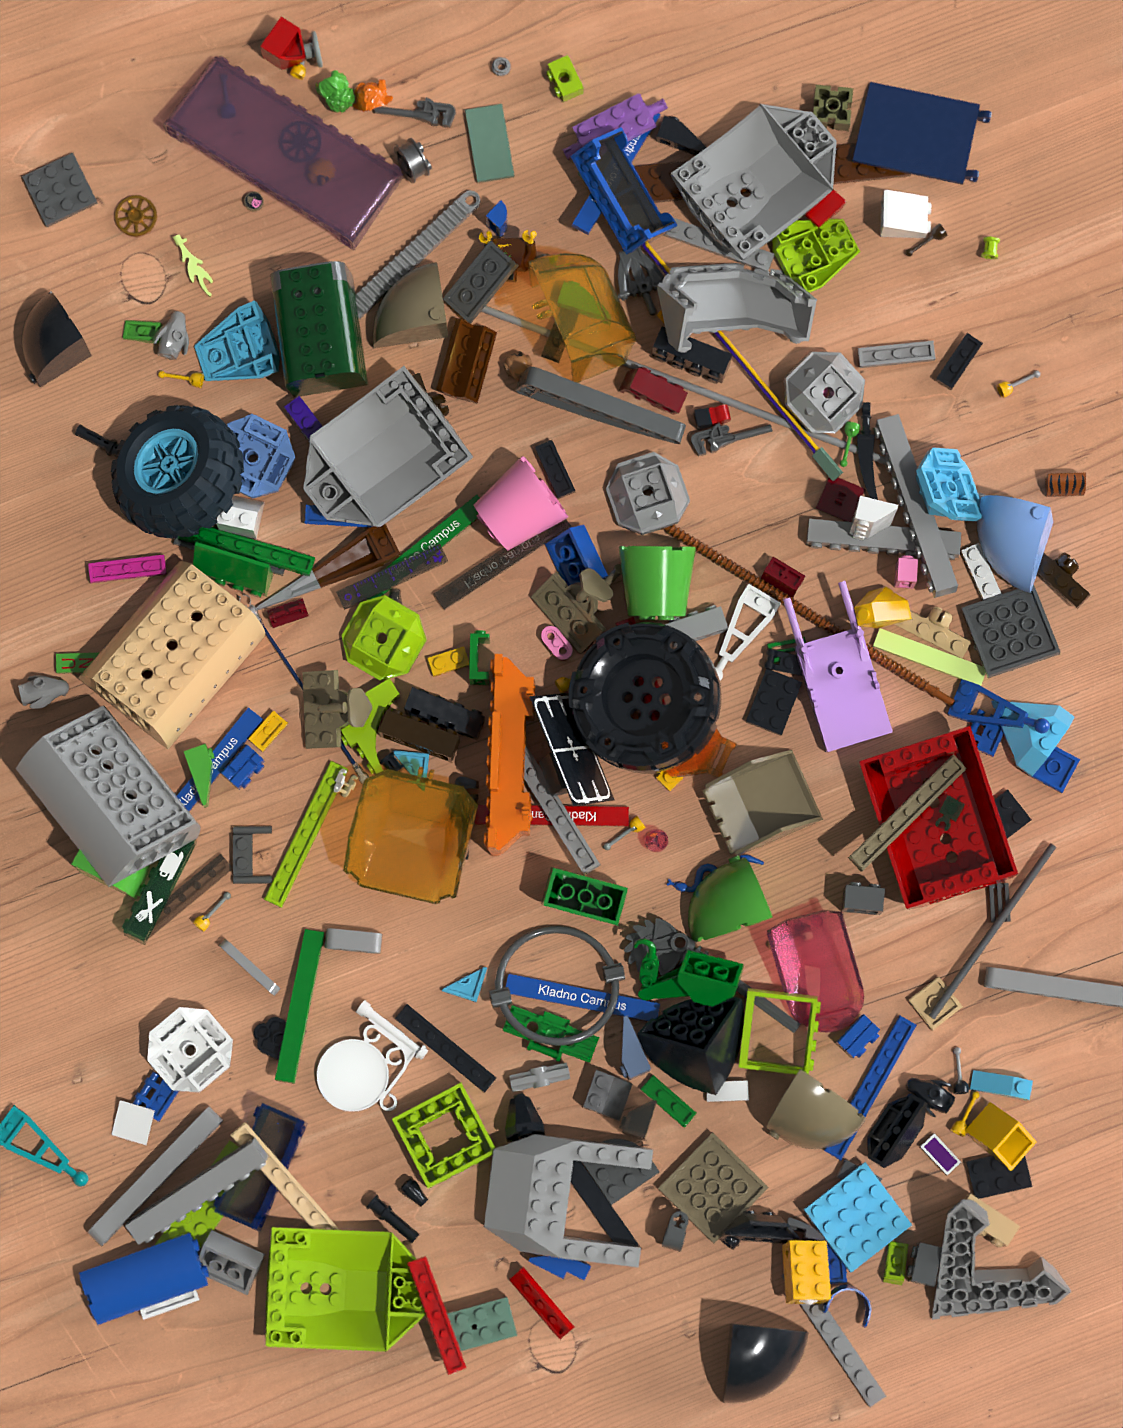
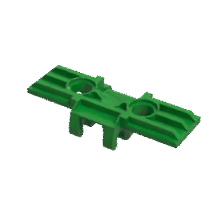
(556, 1027)

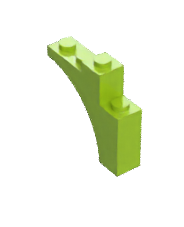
(365, 737)

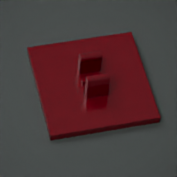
(840, 499)

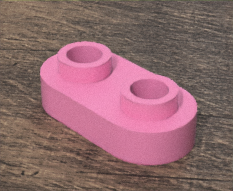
(557, 643)

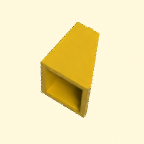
(1000, 1136)

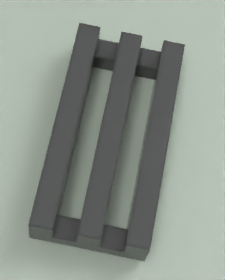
(999, 898)

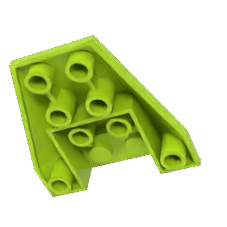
(813, 253)

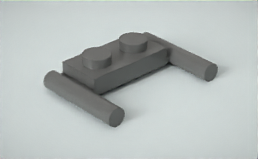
(244, 854)

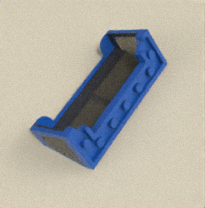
(621, 191)

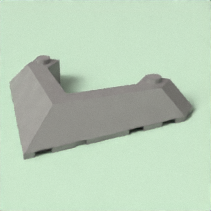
(969, 1291)

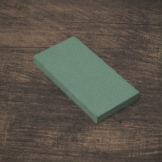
(489, 143)

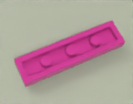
(127, 569)

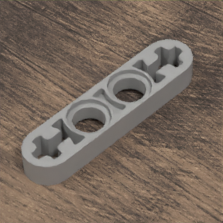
(249, 967)

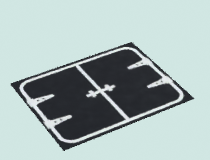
(573, 757)

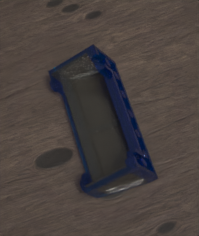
(254, 1196)

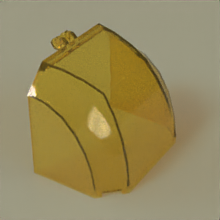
(584, 312)
(410, 836)

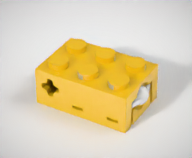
(806, 1272)

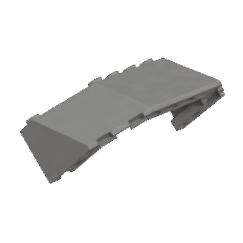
(730, 299)

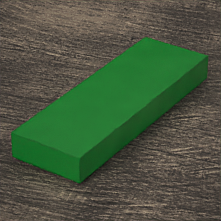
(668, 1101)

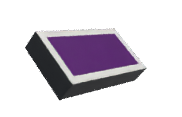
(940, 1154)

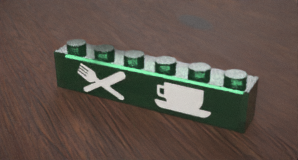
(156, 894)

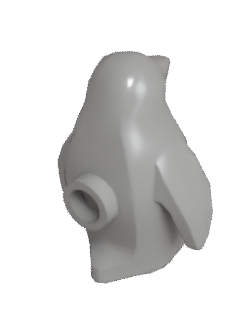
(172, 337)
(42, 690)

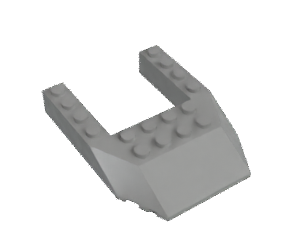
(532, 1193)

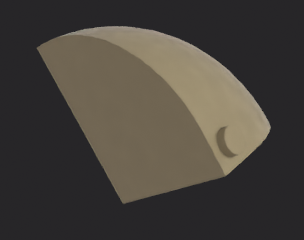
(411, 310)
(813, 1116)

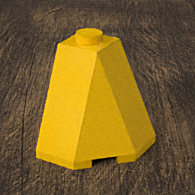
(882, 608)

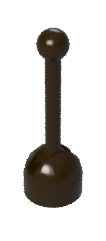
(938, 233)

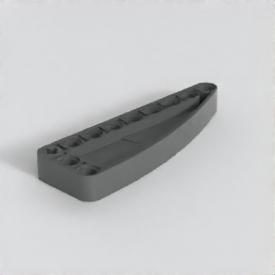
(597, 405)

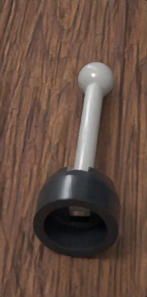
(959, 1086)

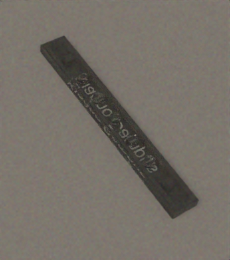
(494, 566)

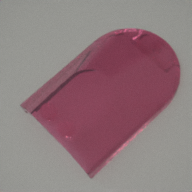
(819, 961)

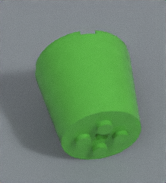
(656, 580)

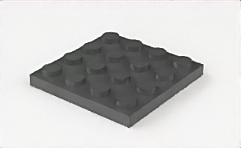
(1010, 631)

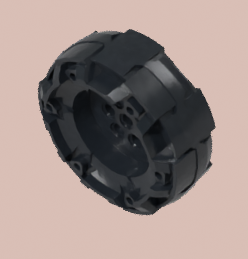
(611, 674)

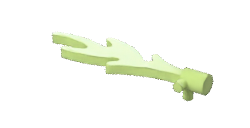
(193, 268)

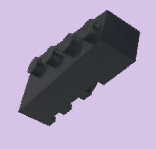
(444, 713)

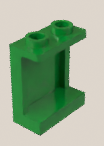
(476, 677)

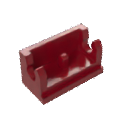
(783, 577)

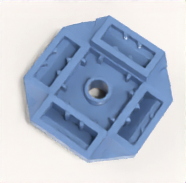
(273, 452)

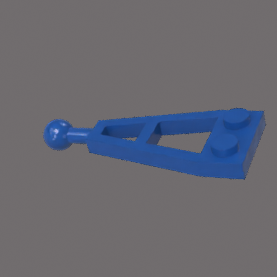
(965, 699)

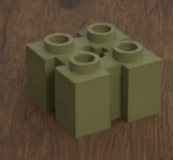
(840, 100)

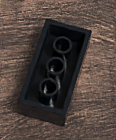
(700, 359)

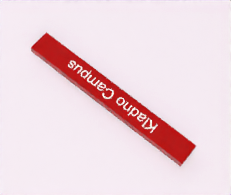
(580, 815)

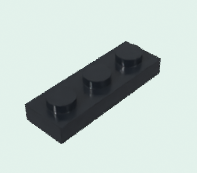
(959, 361)
(555, 469)

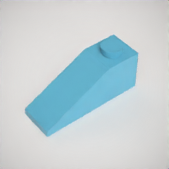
(1001, 1085)

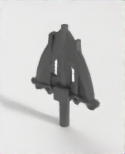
(641, 284)

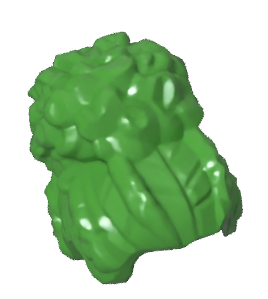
(336, 92)

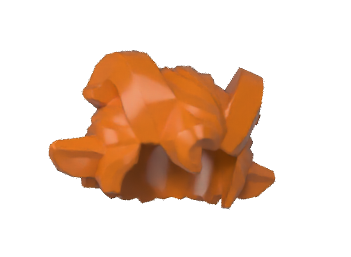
(371, 96)

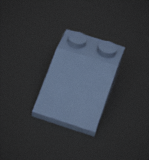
(633, 1058)

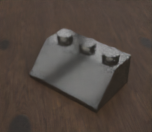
(638, 1121)

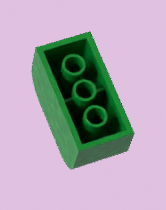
(584, 896)

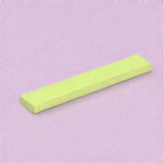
(929, 657)

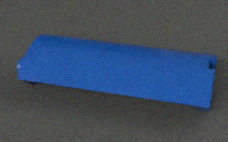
(144, 1278)

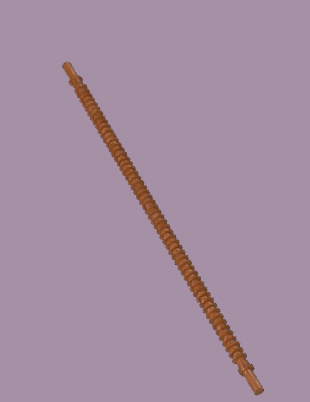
(933, 691)

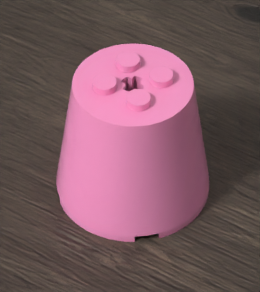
(519, 506)

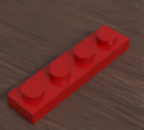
(541, 1303)

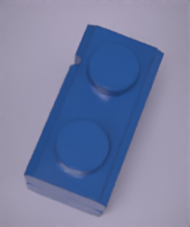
(243, 767)
(858, 1036)

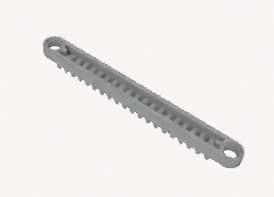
(415, 252)

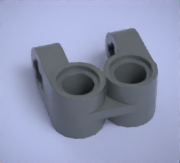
(673, 1235)

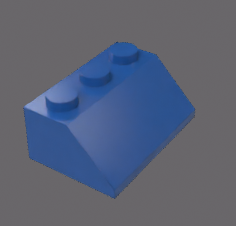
(574, 553)

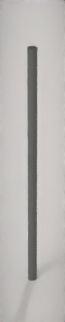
(992, 931)

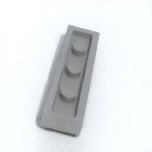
(896, 354)

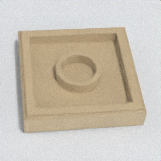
(928, 997)

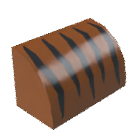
(1065, 484)

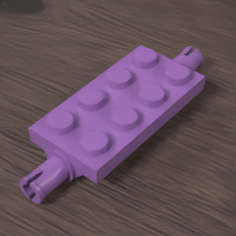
(630, 115)

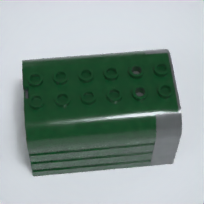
(318, 328)

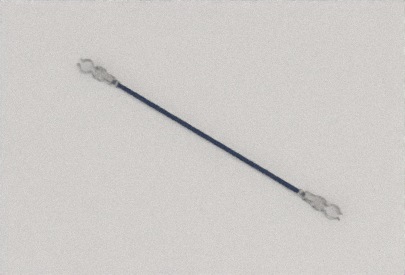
(358, 769)

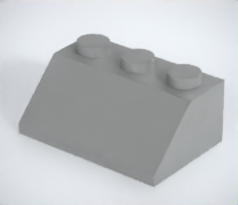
(230, 1262)

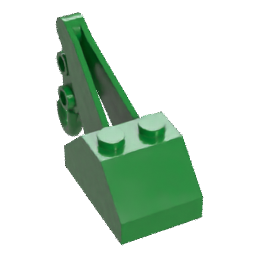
(700, 977)

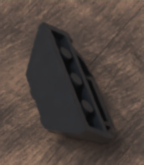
(896, 1130)
(759, 1228)

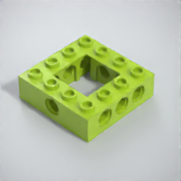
(426, 1112)

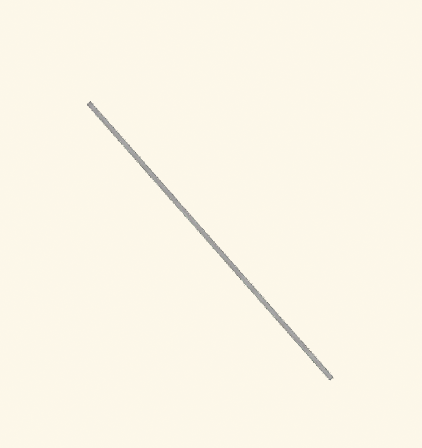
(697, 389)

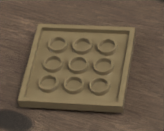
(713, 1187)

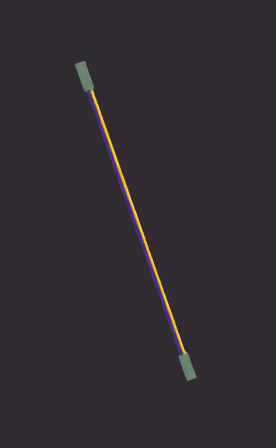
(820, 455)

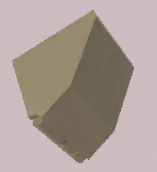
(761, 802)

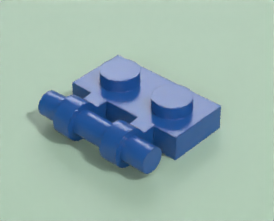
(990, 737)
(161, 1098)

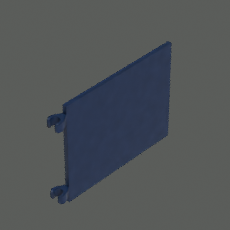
(918, 133)

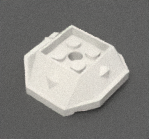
(169, 1045)

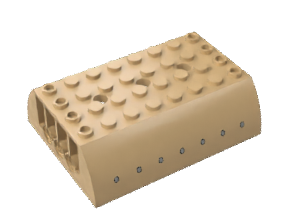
(181, 677)

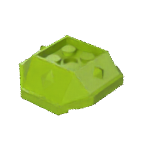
(403, 642)

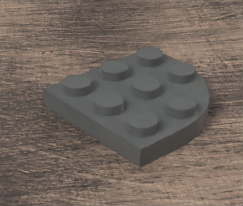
(619, 1180)

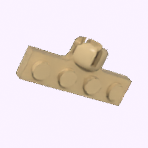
(936, 631)

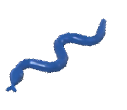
(701, 870)

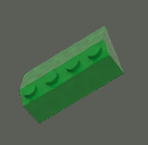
(233, 570)

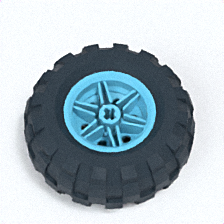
(177, 471)

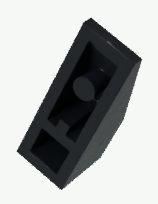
(677, 135)

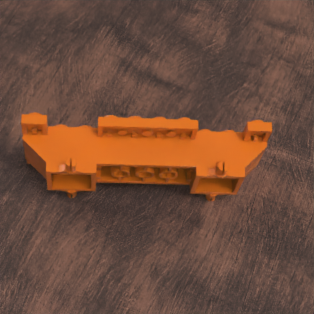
(508, 802)

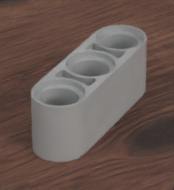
(353, 941)

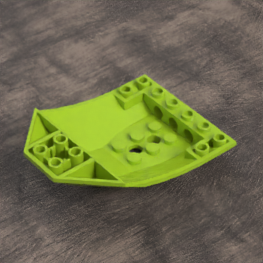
(369, 1298)

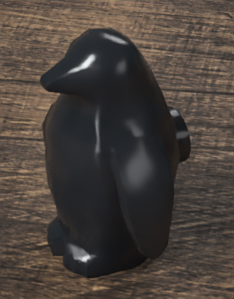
(932, 1093)

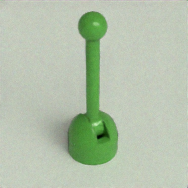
(851, 430)

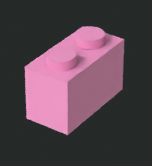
(906, 572)

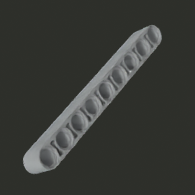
(1054, 987)
(155, 1176)

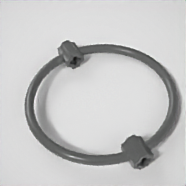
(612, 974)

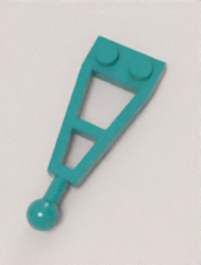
(11, 1127)

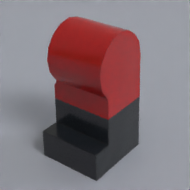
(711, 416)

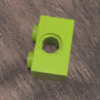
(561, 68)

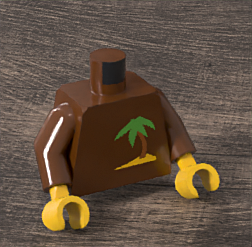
(518, 249)

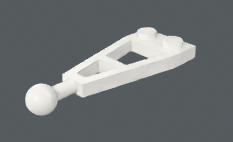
(760, 603)

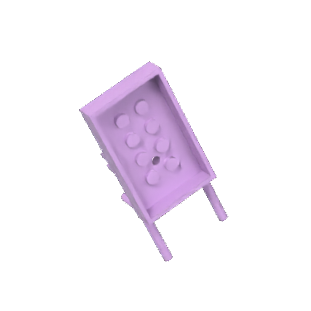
(848, 703)

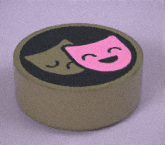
(254, 201)

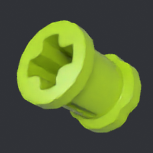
(990, 248)

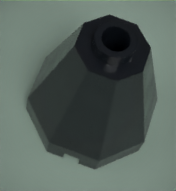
(522, 1119)

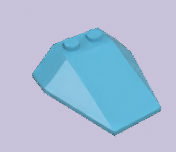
(239, 347)

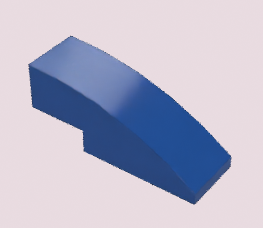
(561, 1266)

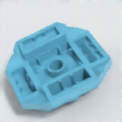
(948, 485)

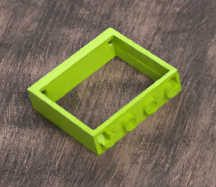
(810, 1043)

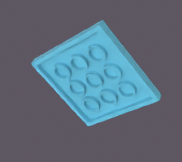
(857, 1217)

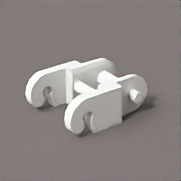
(340, 781)

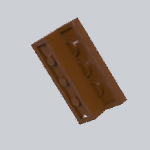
(466, 361)

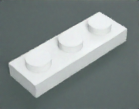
(980, 572)
(170, 1304)

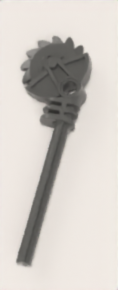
(663, 937)

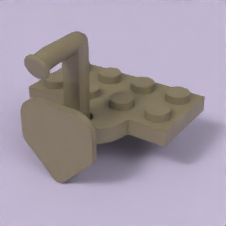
(569, 605)
(330, 709)

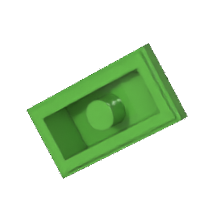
(141, 331)

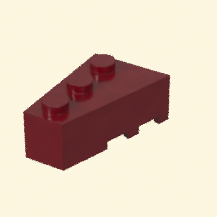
(654, 390)

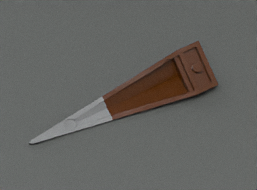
(362, 554)

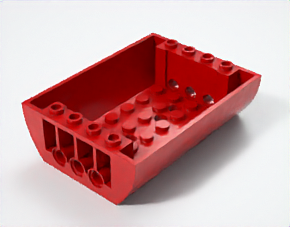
(975, 837)

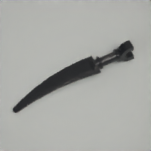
(865, 448)

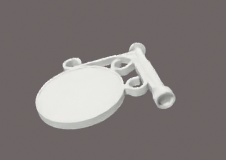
(356, 1073)

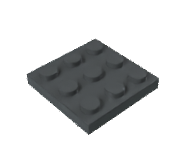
(60, 190)

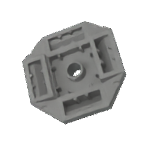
(805, 390)
(642, 512)

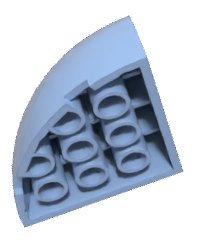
(1014, 537)

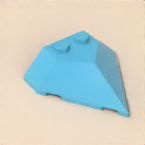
(1029, 746)

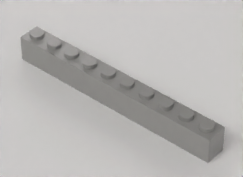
(922, 525)

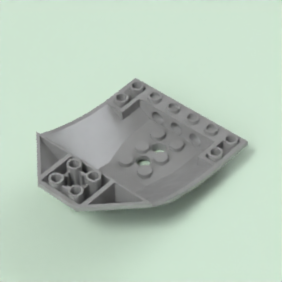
(777, 156)

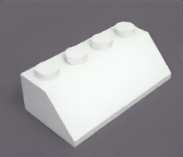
(871, 517)

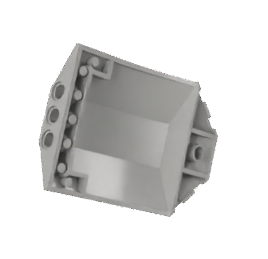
(382, 454)

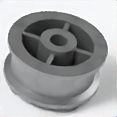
(412, 160)

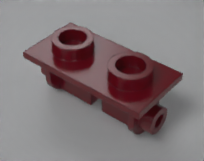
(287, 613)

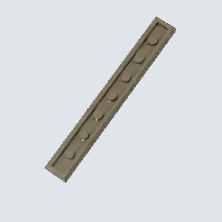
(907, 813)

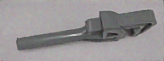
(427, 112)
(720, 437)

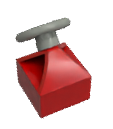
(286, 48)

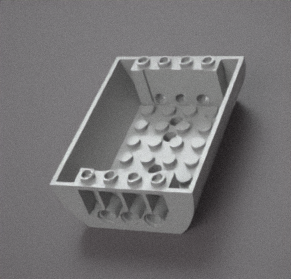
(93, 800)

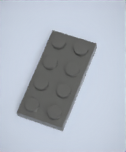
(480, 282)

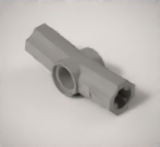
(539, 1077)

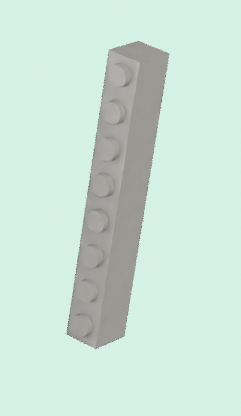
(890, 540)
(196, 1191)

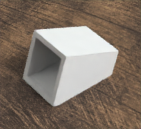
(904, 215)
(242, 517)

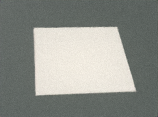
(133, 1122)

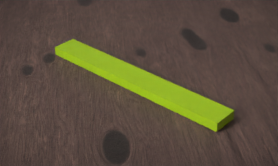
(304, 837)

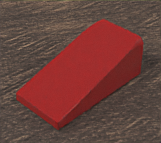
(826, 208)

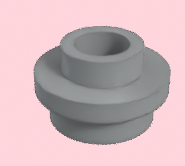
(501, 61)

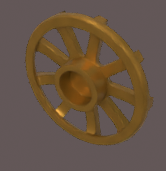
(136, 216)

